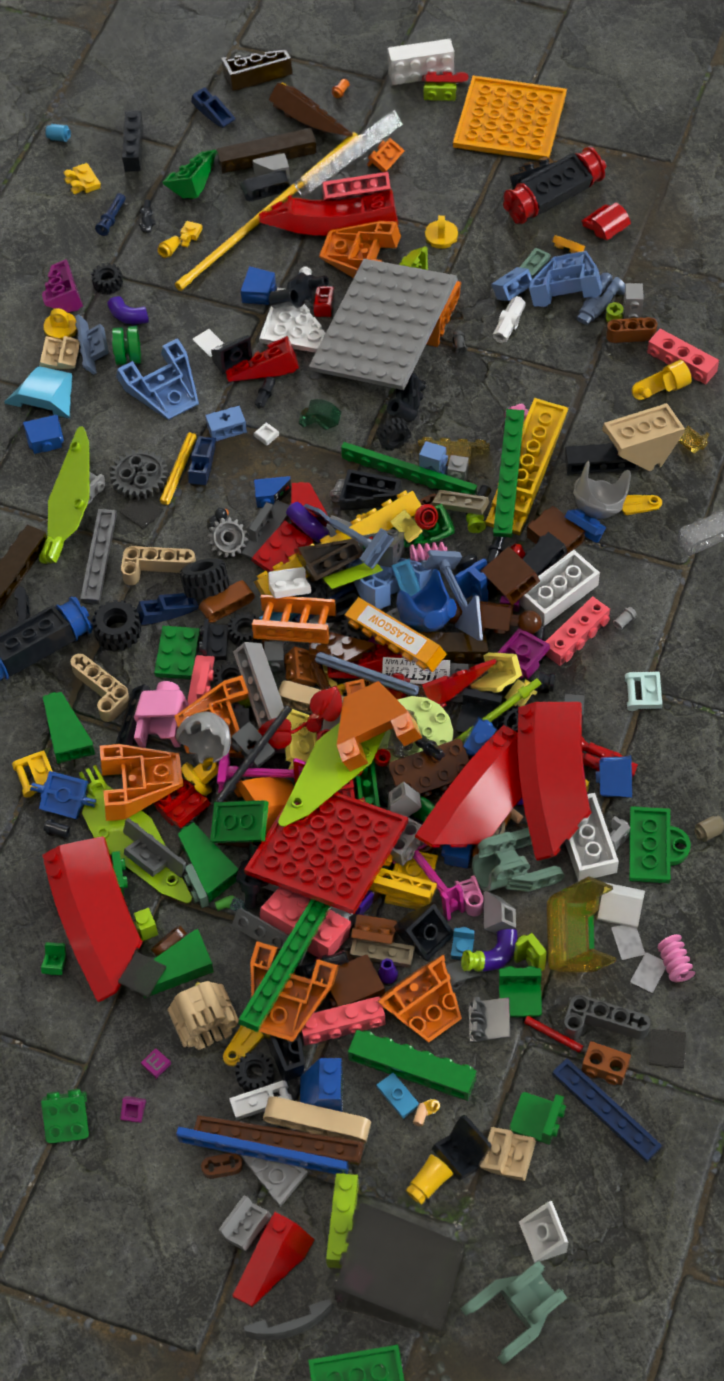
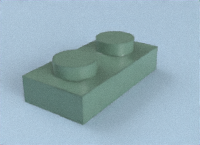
(536, 261)
(198, 893)

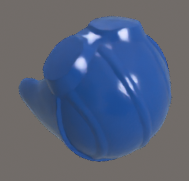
(428, 608)

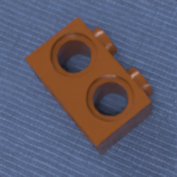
(608, 1057)

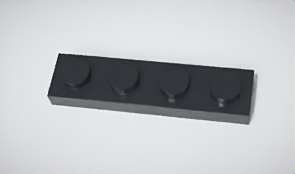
(128, 726)

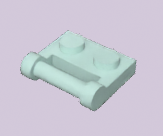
(650, 690)

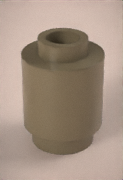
(709, 828)

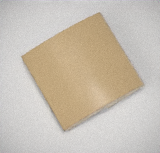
(59, 353)
(508, 1154)

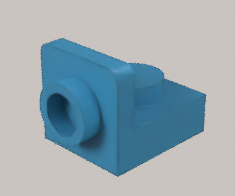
(462, 941)

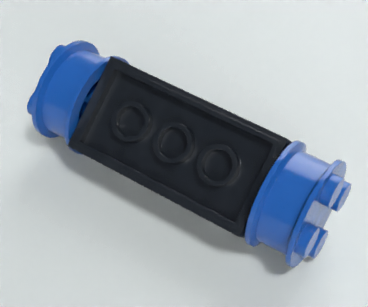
(42, 636)

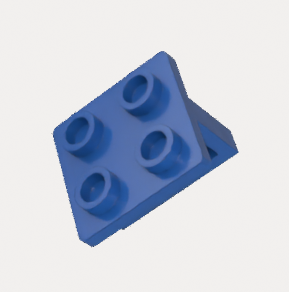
(474, 581)

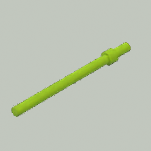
(523, 693)

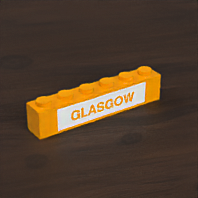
(395, 635)

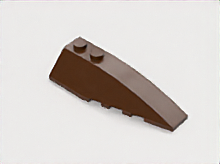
(305, 110)

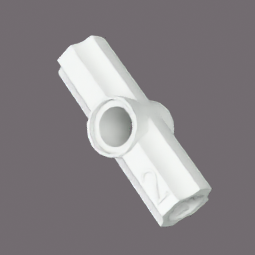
(509, 319)

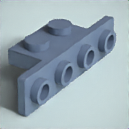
(92, 343)

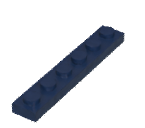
(607, 1110)

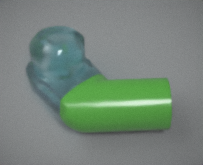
(229, 902)

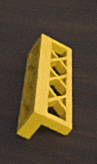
(404, 891)

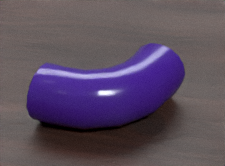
(127, 314)
(306, 522)
(502, 952)

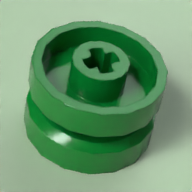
(124, 346)

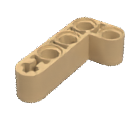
(153, 559)
(84, 670)

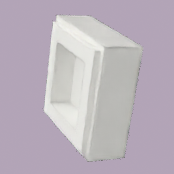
(266, 434)

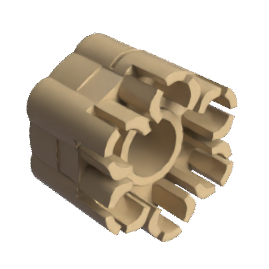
(202, 1010)

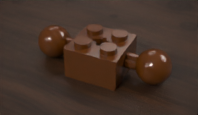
(501, 618)

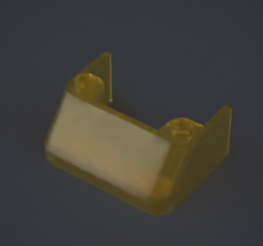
(569, 928)

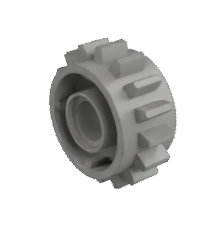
(218, 541)

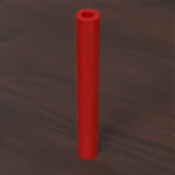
(553, 1034)

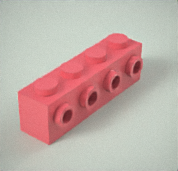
(577, 631)
(343, 1021)

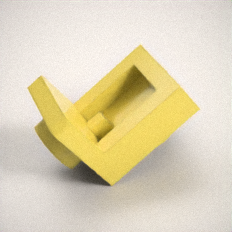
(405, 523)
(517, 685)

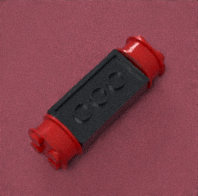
(554, 184)

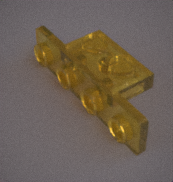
(460, 448)

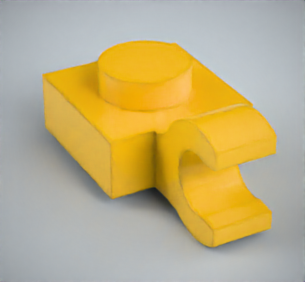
(190, 231)

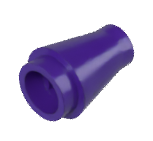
(387, 971)

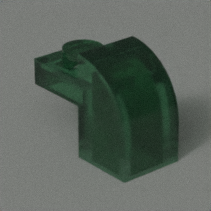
(322, 413)

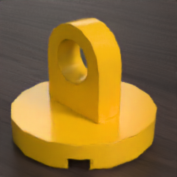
(441, 233)
(60, 324)
(200, 775)

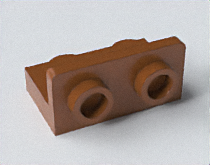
(298, 667)
(374, 929)

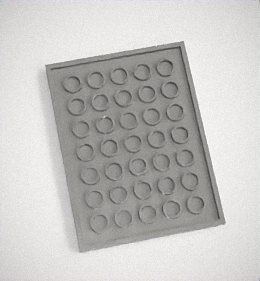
(383, 323)

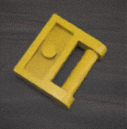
(39, 767)

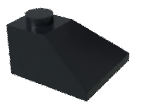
(232, 353)
(425, 930)

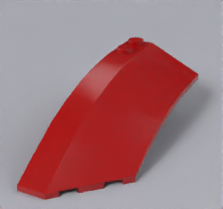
(321, 216)
(551, 773)
(478, 796)
(92, 912)

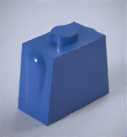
(258, 286)
(44, 434)
(478, 736)
(615, 776)

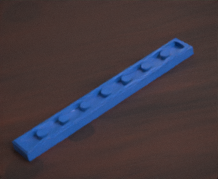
(262, 1151)

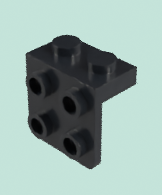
(476, 705)
(463, 1148)

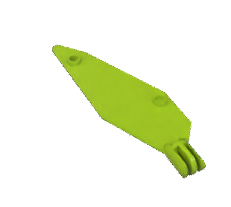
(68, 497)
(323, 776)
(118, 841)

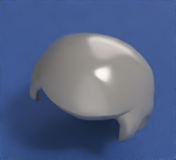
(205, 736)

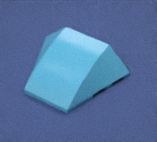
(45, 389)

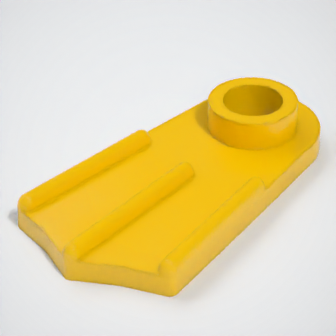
(640, 503)
(243, 1042)

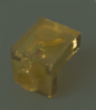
(693, 440)

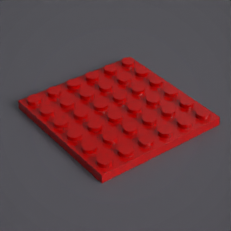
(330, 852)

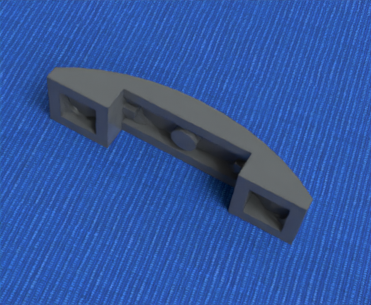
(291, 1328)

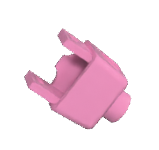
(157, 712)

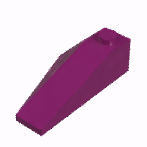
(61, 288)

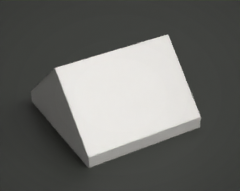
(621, 906)
(544, 1233)

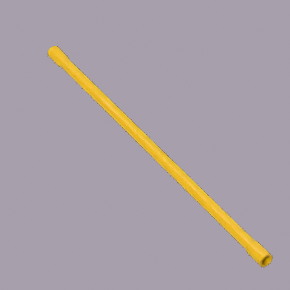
(184, 281)

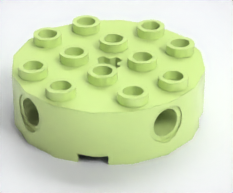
(431, 721)

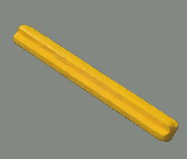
(178, 468)

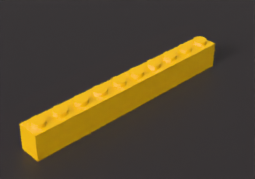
(371, 524)

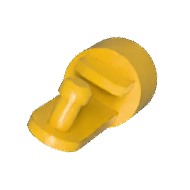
(670, 378)

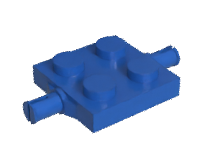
(63, 794)

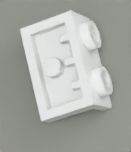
(288, 582)

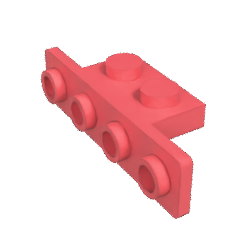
(201, 677)

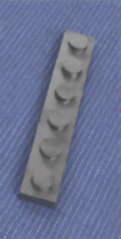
(98, 556)

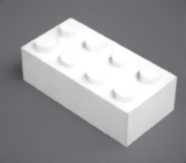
(412, 61)
(561, 587)
(591, 845)

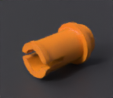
(338, 91)

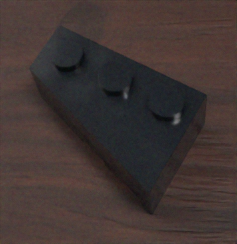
(367, 490)

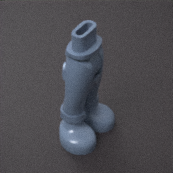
(596, 306)

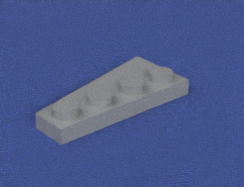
(276, 1177)

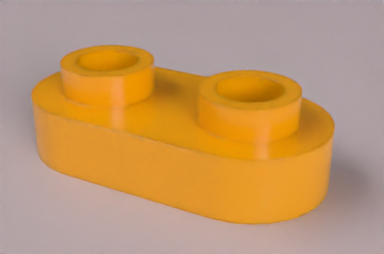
(561, 242)

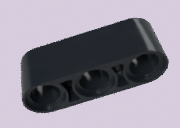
(264, 185)

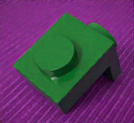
(54, 958)

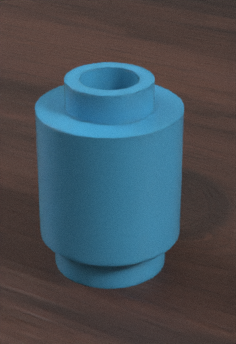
(58, 132)

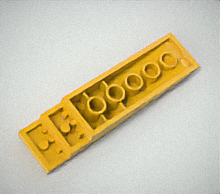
(538, 442)

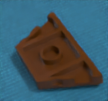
(342, 647)

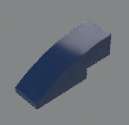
(212, 108)
(201, 460)
(165, 608)

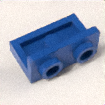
(592, 526)

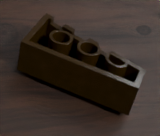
(256, 68)
(459, 646)

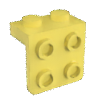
(501, 674)

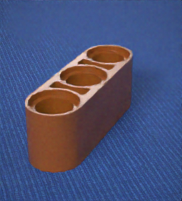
(631, 330)
(227, 602)

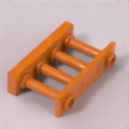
(294, 631)

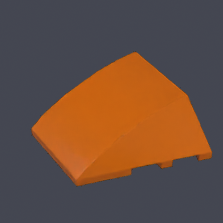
(270, 789)
(424, 1000)

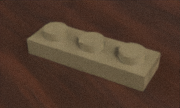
(461, 502)
(377, 951)

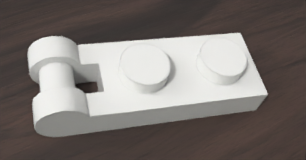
(256, 1100)

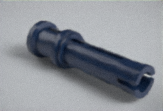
(118, 202)

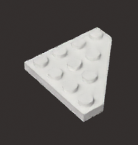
(297, 324)

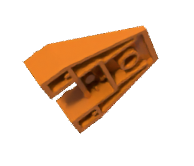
(350, 245)
(219, 702)
(368, 715)
(145, 778)
(299, 996)

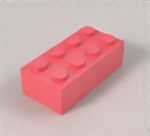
(286, 908)

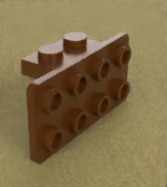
(428, 774)

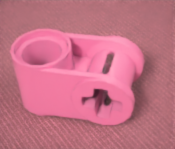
(471, 894)

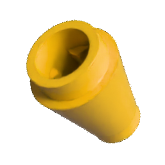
(168, 246)

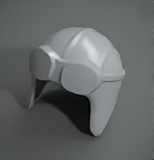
(601, 498)

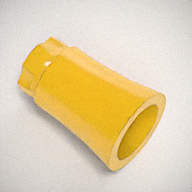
(428, 1179)

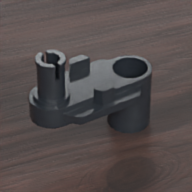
(298, 291)
(407, 400)
(249, 884)

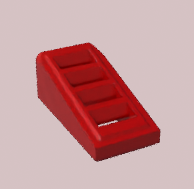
(323, 301)

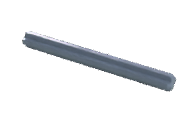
(367, 674)

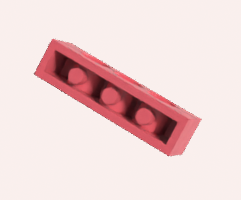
(356, 186)
(671, 349)

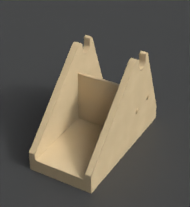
(646, 436)

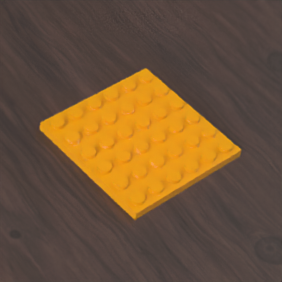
(510, 118)

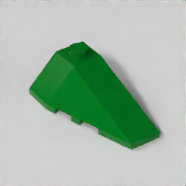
(193, 176)
(442, 529)

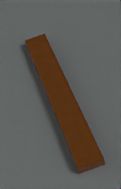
(288, 1139)

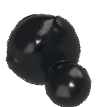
(219, 513)

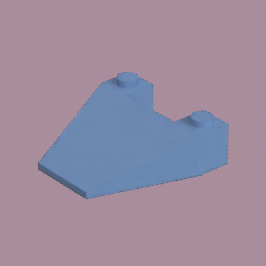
(566, 275)
(166, 390)
(379, 586)

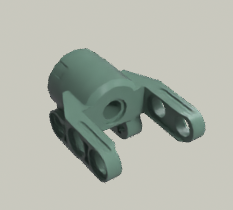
(500, 866)
(528, 1298)

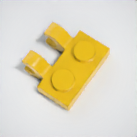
(82, 179)

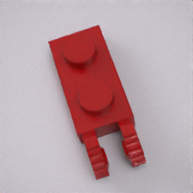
(446, 77)

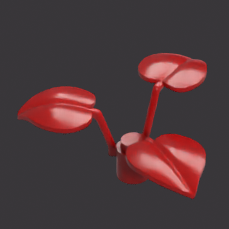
(323, 704)

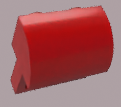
(607, 221)
(181, 805)

